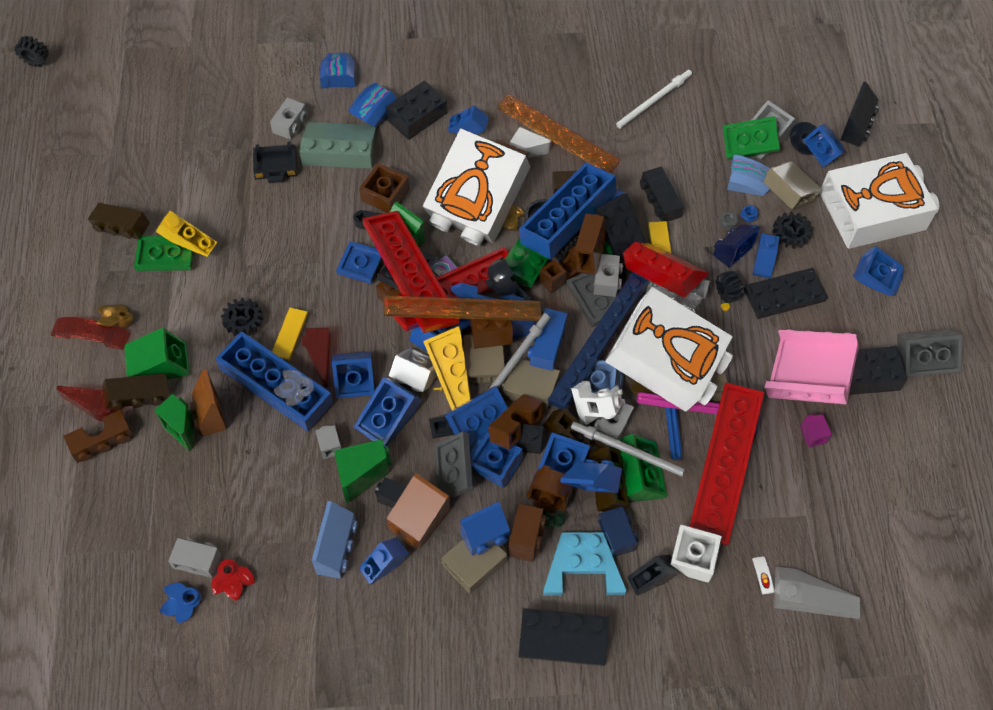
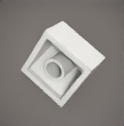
(413, 369)
(695, 553)

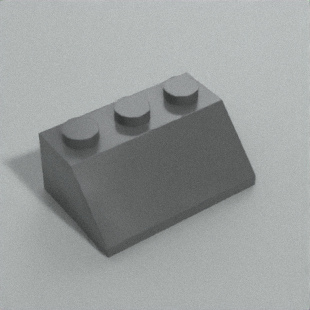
(930, 352)

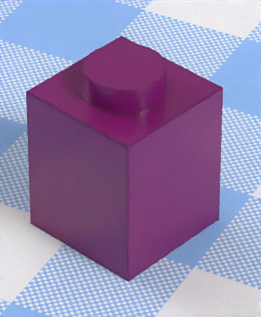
(815, 430)

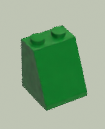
(157, 354)
(362, 467)

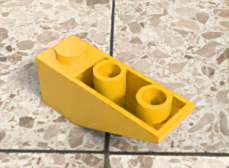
(185, 235)

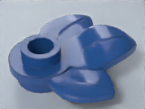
(178, 601)

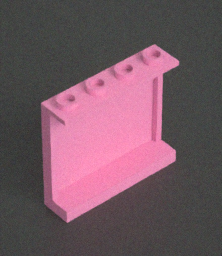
(813, 366)

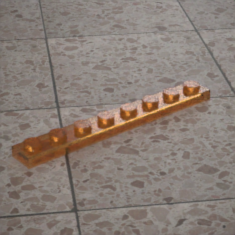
(558, 133)
(462, 308)

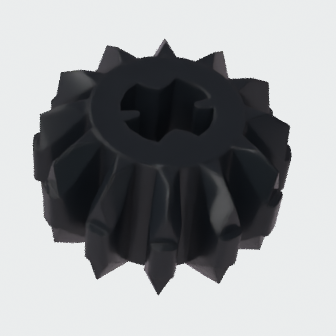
(729, 286)

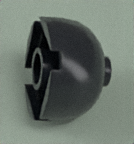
(501, 278)

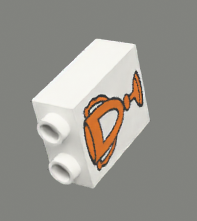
(476, 188)
(878, 200)
(671, 350)

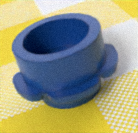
(752, 211)

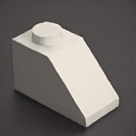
(530, 142)

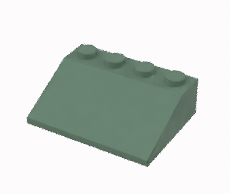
(338, 145)

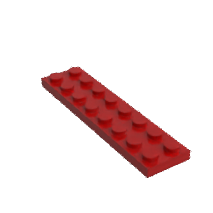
(406, 263)
(472, 273)
(726, 461)

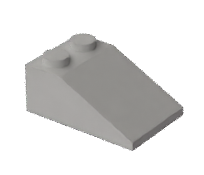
(783, 121)

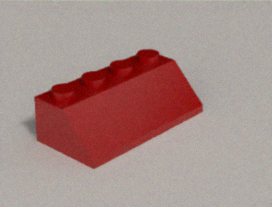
(663, 268)

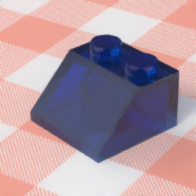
(736, 244)

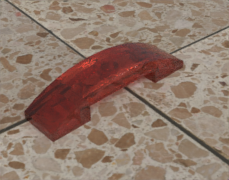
(89, 330)

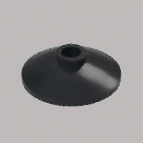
(798, 133)

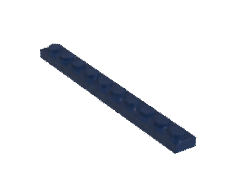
(598, 340)

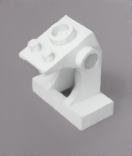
(607, 402)

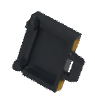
(274, 162)

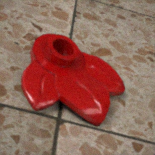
(233, 582)

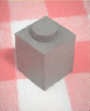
(328, 441)

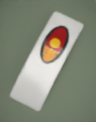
(763, 575)

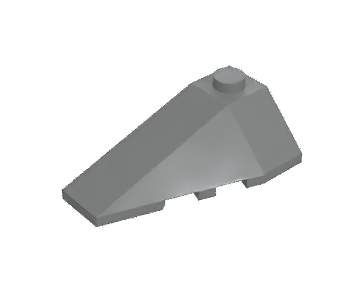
(806, 593)

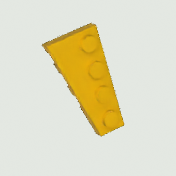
(449, 363)

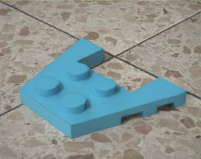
(583, 555)

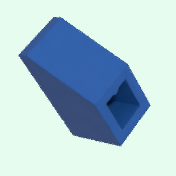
(470, 120)
(383, 560)

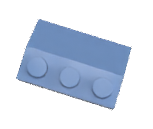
(334, 541)

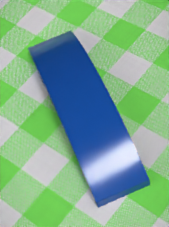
(470, 292)

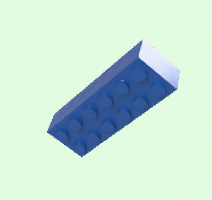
(565, 210)
(262, 372)

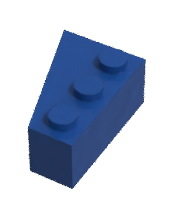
(546, 347)

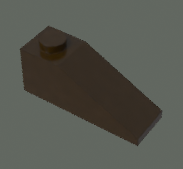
(561, 422)

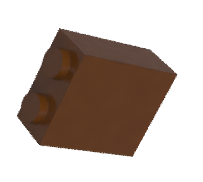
(590, 244)

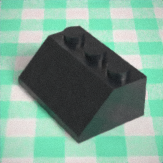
(861, 116)

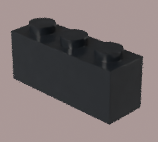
(661, 194)

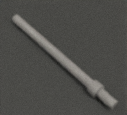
(535, 331)
(592, 433)

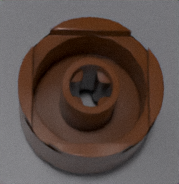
(548, 490)

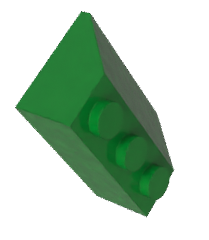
(642, 478)

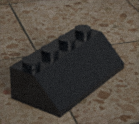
(563, 637)

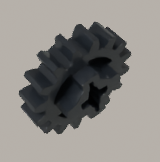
(792, 230)
(242, 317)

